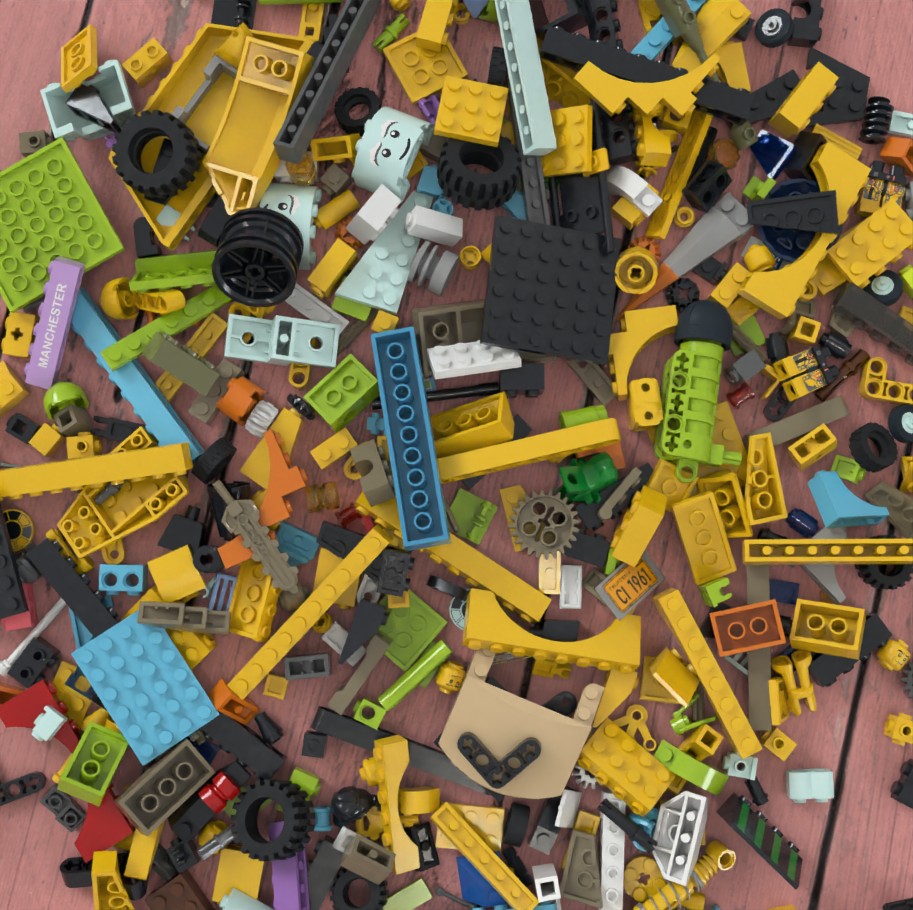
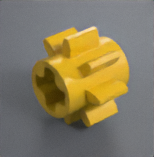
(645, 171)

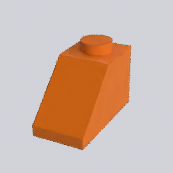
(899, 152)
(231, 705)

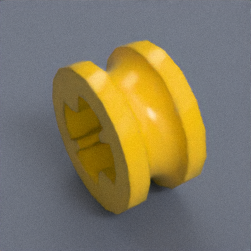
(461, 21)

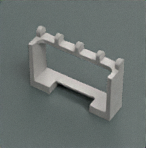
(211, 73)

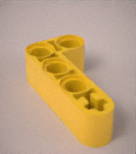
(881, 385)

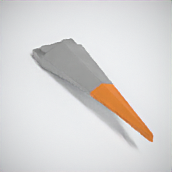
(715, 231)

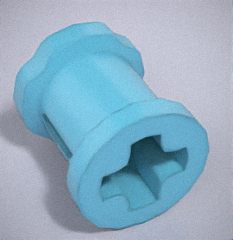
(322, 818)

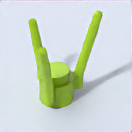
(683, 723)

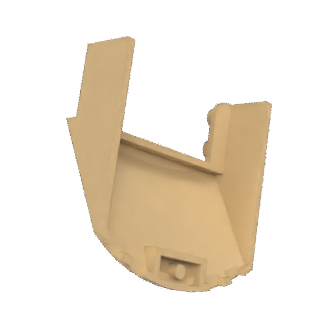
(505, 721)

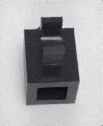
(183, 854)

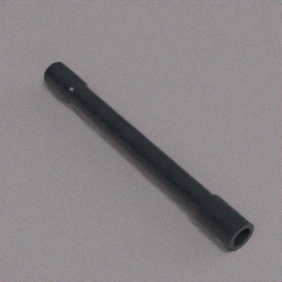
(481, 390)

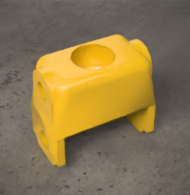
(643, 404)

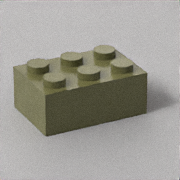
(181, 362)

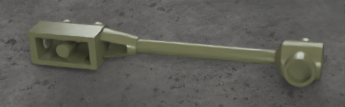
(683, 22)

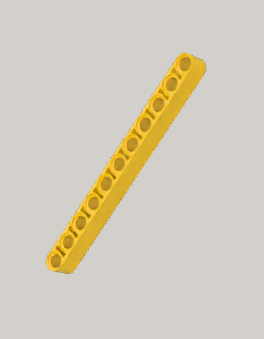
(528, 450)

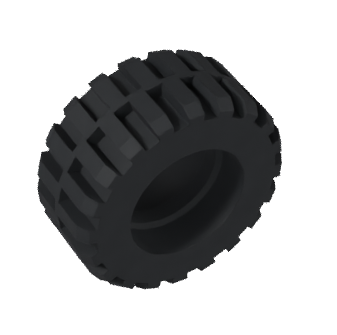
(133, 140)
(479, 189)

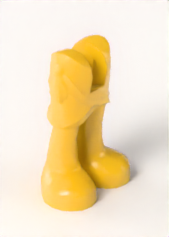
(783, 666)

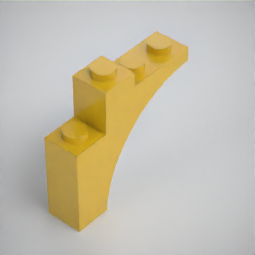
(637, 332)

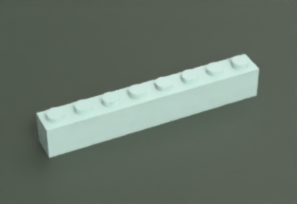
(526, 76)

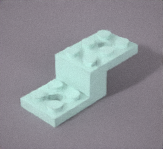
(281, 341)

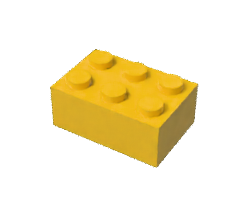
(804, 101)
(638, 525)
(827, 628)

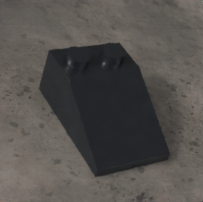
(366, 622)

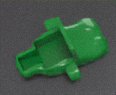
(587, 479)

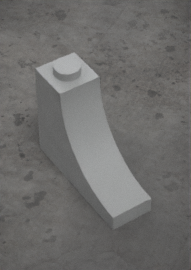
(825, 573)

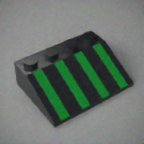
(762, 838)

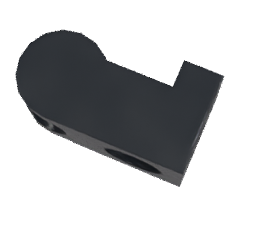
(145, 239)

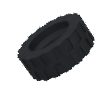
(498, 67)
(350, 99)
(882, 439)
(214, 460)

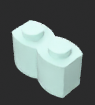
(809, 784)

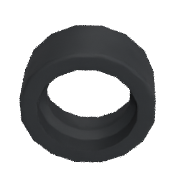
(516, 824)

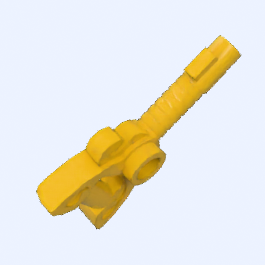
(376, 827)

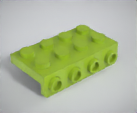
(173, 271)

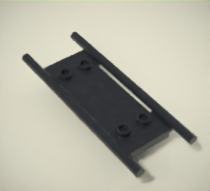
(584, 198)

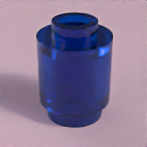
(802, 522)

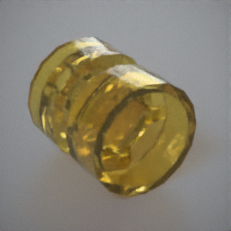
(303, 173)
(322, 497)

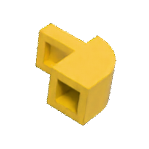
(418, 800)

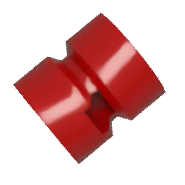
(217, 794)

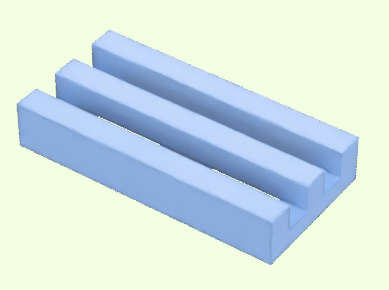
(215, 588)

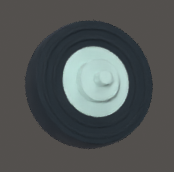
(885, 288)
(901, 423)

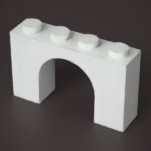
(546, 883)

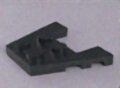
(848, 99)

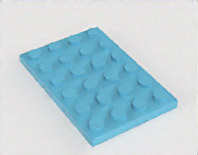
(145, 686)

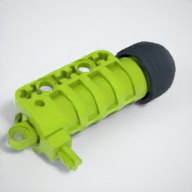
(702, 335)

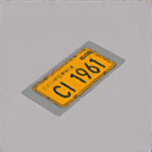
(629, 585)

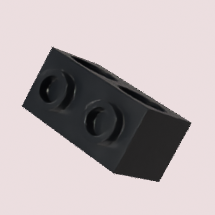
(707, 185)

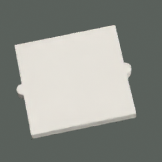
(568, 808)

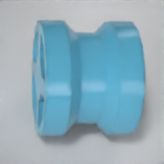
(444, 206)

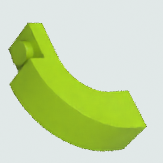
(690, 768)

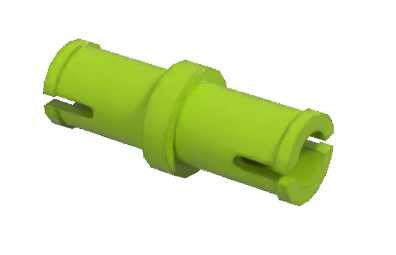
(391, 33)

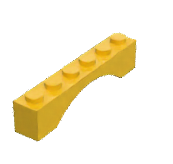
(392, 759)

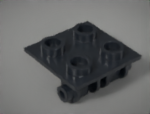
(234, 12)

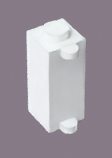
(434, 226)

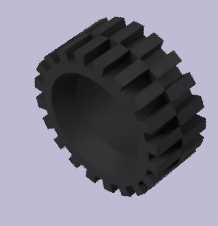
(296, 820)

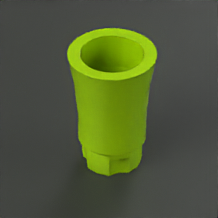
(581, 416)

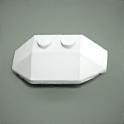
(680, 835)

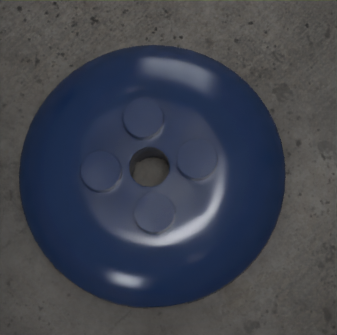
(790, 243)

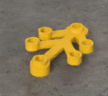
(633, 724)

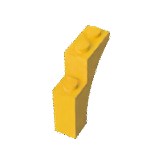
(731, 65)

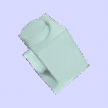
(48, 724)
(749, 765)

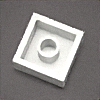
(374, 215)

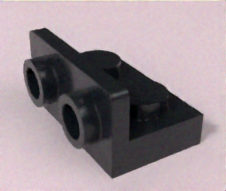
(394, 572)

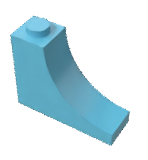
(839, 505)

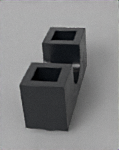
(807, 30)

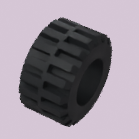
(896, 578)
(340, 892)

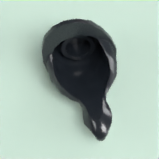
(351, 805)

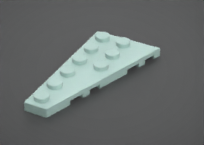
(385, 267)

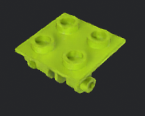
(472, 515)

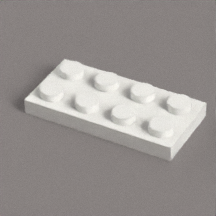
(470, 359)

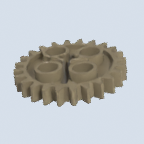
(563, 532)

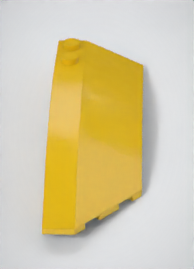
(243, 149)

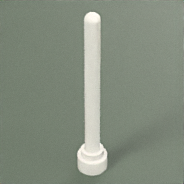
(6, 664)

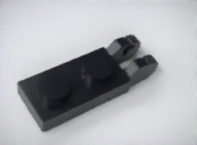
(116, 429)

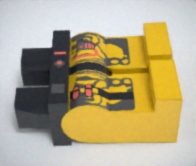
(880, 189)
(813, 370)

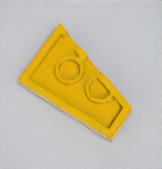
(509, 499)

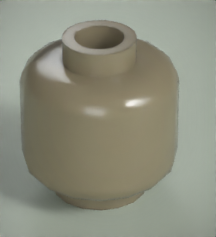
(292, 602)

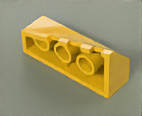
(107, 883)

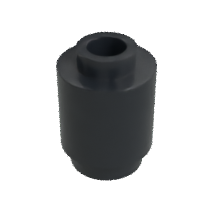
(837, 345)
(777, 347)

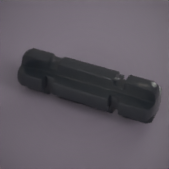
(516, 863)

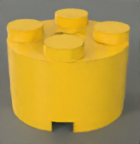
(636, 258)

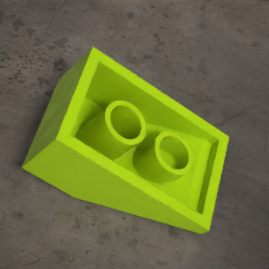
(93, 764)

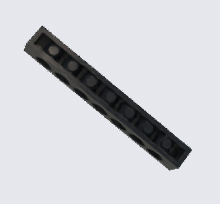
(617, 152)

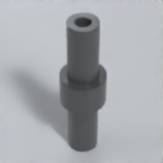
(108, 491)

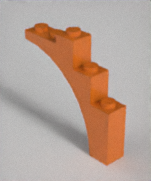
(274, 508)

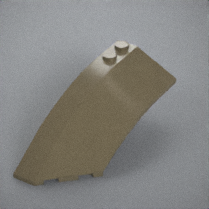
(452, 325)

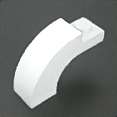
(633, 188)

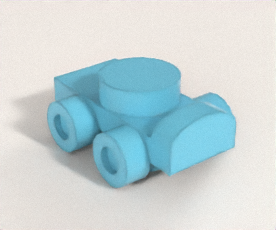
(375, 424)

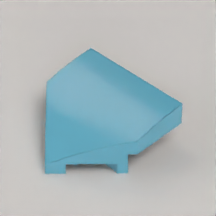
(297, 543)

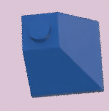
(475, 886)

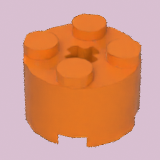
(240, 399)

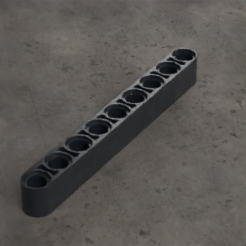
(363, 736)

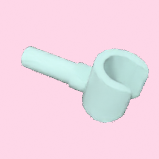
(209, 585)

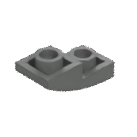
(64, 807)

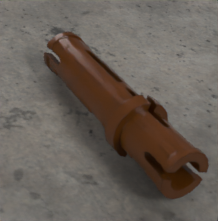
(848, 369)

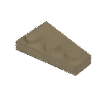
(898, 505)
(581, 871)

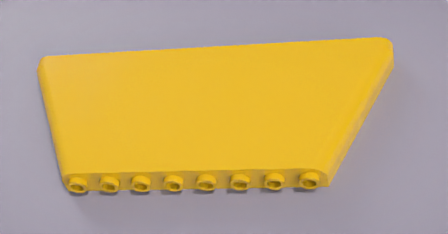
(177, 90)

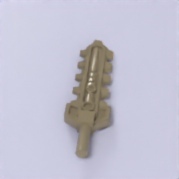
(242, 519)

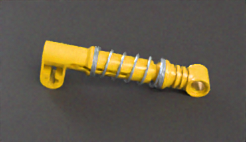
(716, 858)

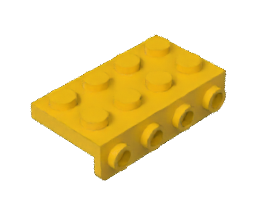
(873, 244)
(253, 602)
(191, 645)
(625, 768)

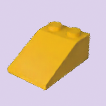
(675, 675)

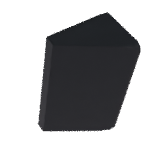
(422, 836)

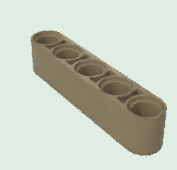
(805, 421)

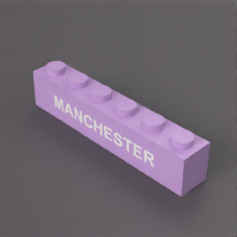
(54, 322)

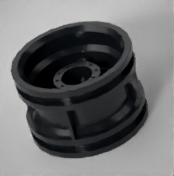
(258, 257)

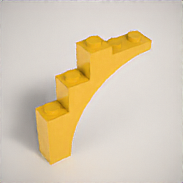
(675, 94)

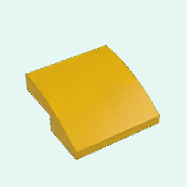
(176, 574)

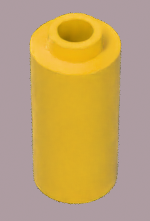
(336, 210)

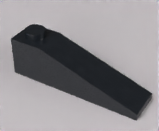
(194, 812)

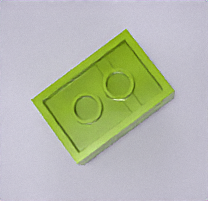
(343, 393)

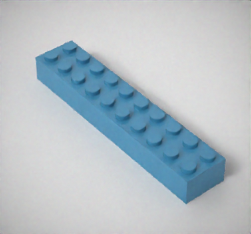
(410, 439)

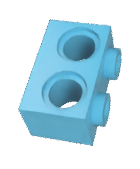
(123, 575)

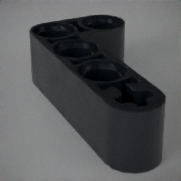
(78, 874)

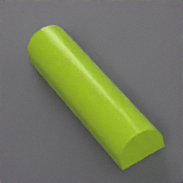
(415, 675)

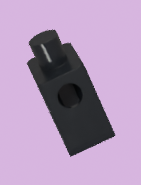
(184, 531)
(557, 630)

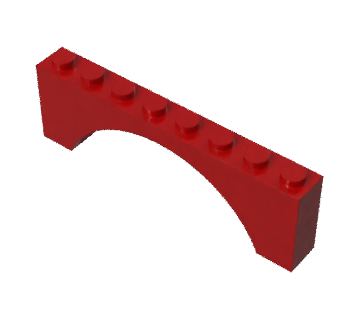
(103, 824)

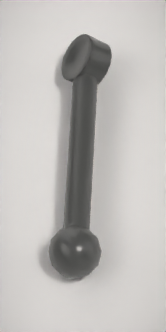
(440, 891)

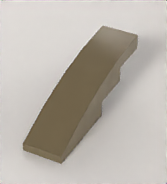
(184, 618)

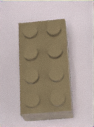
(164, 787)

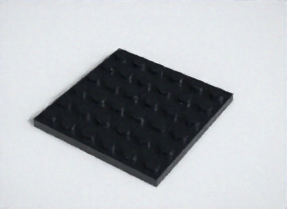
(549, 291)

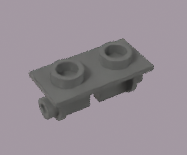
(164, 865)

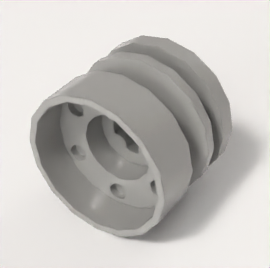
(433, 268)

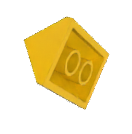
(729, 501)

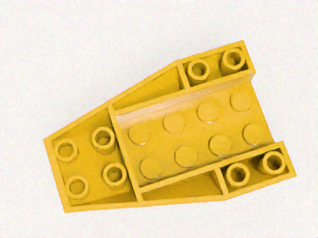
(136, 505)

